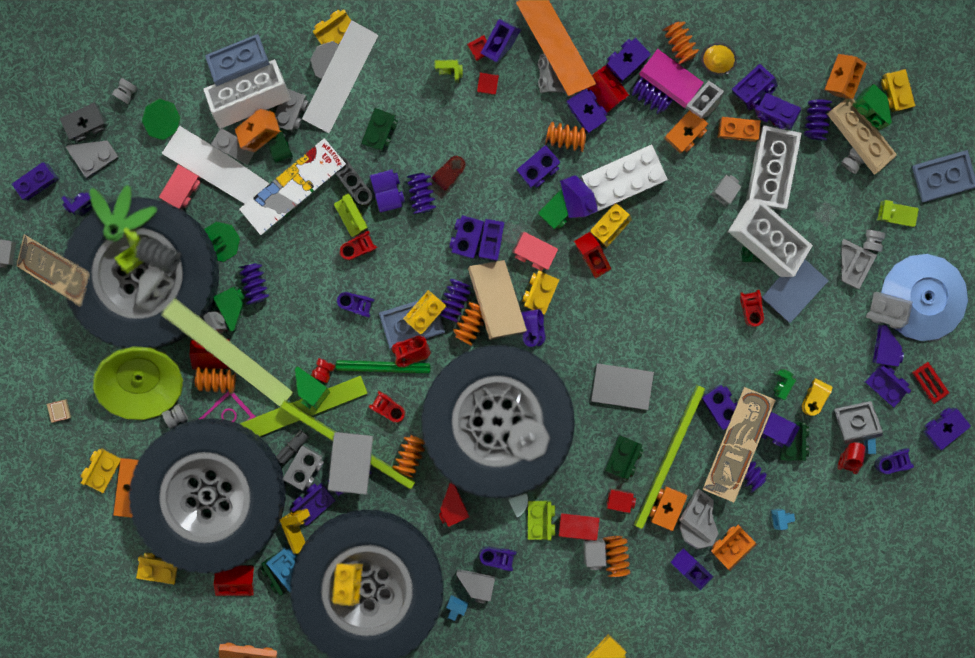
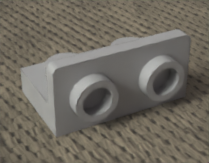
(548, 79)
(289, 111)
(890, 310)

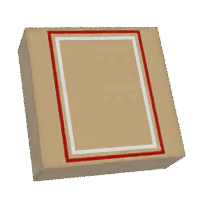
(59, 410)

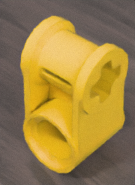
(818, 395)

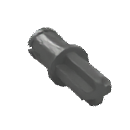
(292, 446)

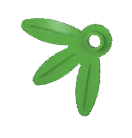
(121, 209)

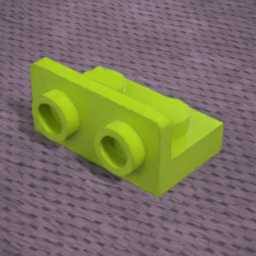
(445, 67)
(350, 215)
(540, 520)

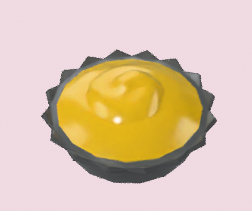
(719, 58)

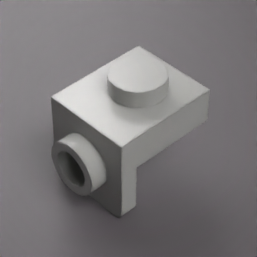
(216, 321)

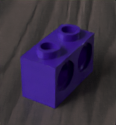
(535, 164)
(35, 181)
(472, 238)
(491, 239)
(718, 409)

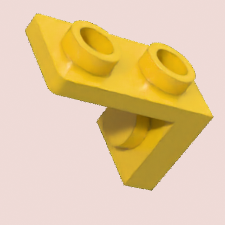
(290, 525)

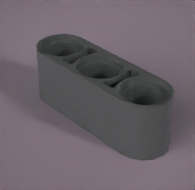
(358, 188)

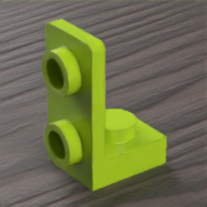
(897, 213)

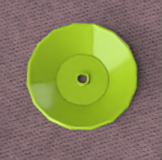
(133, 396)

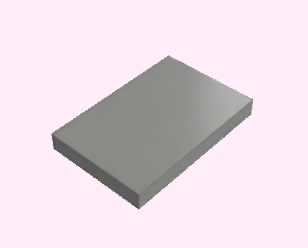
(622, 386)
(350, 463)

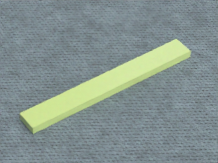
(227, 352)

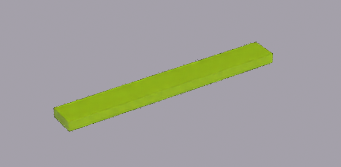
(279, 418)
(329, 433)
(669, 456)

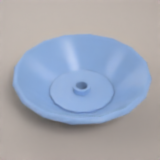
(947, 290)

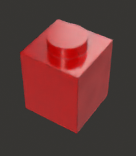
(620, 500)

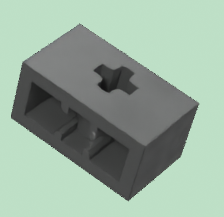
(73, 122)

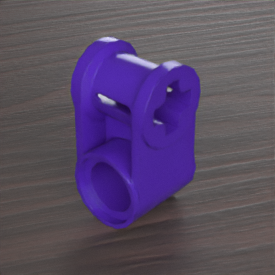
(357, 303)
(535, 327)
(897, 460)
(499, 557)

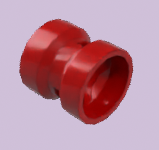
(323, 370)

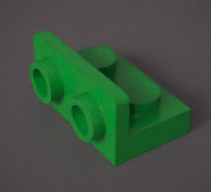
(783, 388)

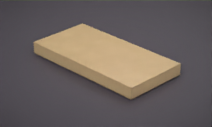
(862, 135)
(497, 299)

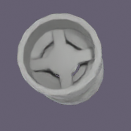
(126, 86)
(853, 161)
(874, 240)
(175, 416)

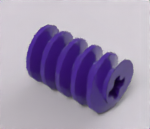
(651, 96)
(816, 119)
(421, 192)
(253, 283)
(454, 299)
(754, 477)

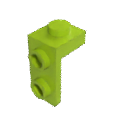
(127, 259)

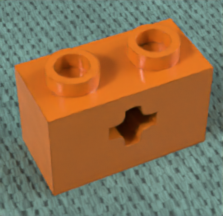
(845, 76)
(738, 129)
(257, 130)
(682, 142)
(676, 502)

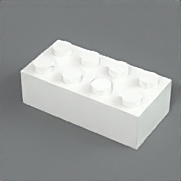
(247, 94)
(774, 167)
(625, 177)
(770, 238)

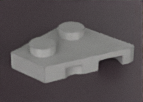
(92, 156)
(855, 263)
(699, 515)

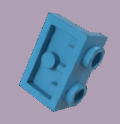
(283, 565)

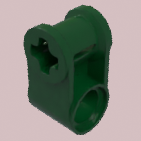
(279, 148)

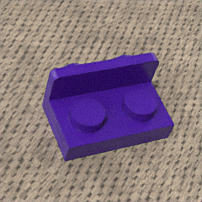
(755, 86)
(777, 111)
(81, 204)
(888, 385)
(316, 501)

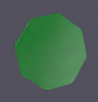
(161, 119)
(223, 239)

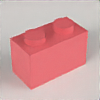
(180, 187)
(535, 251)

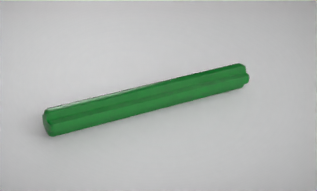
(374, 366)

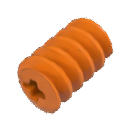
(681, 42)
(566, 136)
(470, 324)
(215, 381)
(409, 455)
(617, 556)

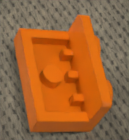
(733, 547)

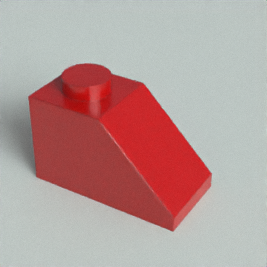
(592, 254)
(452, 507)

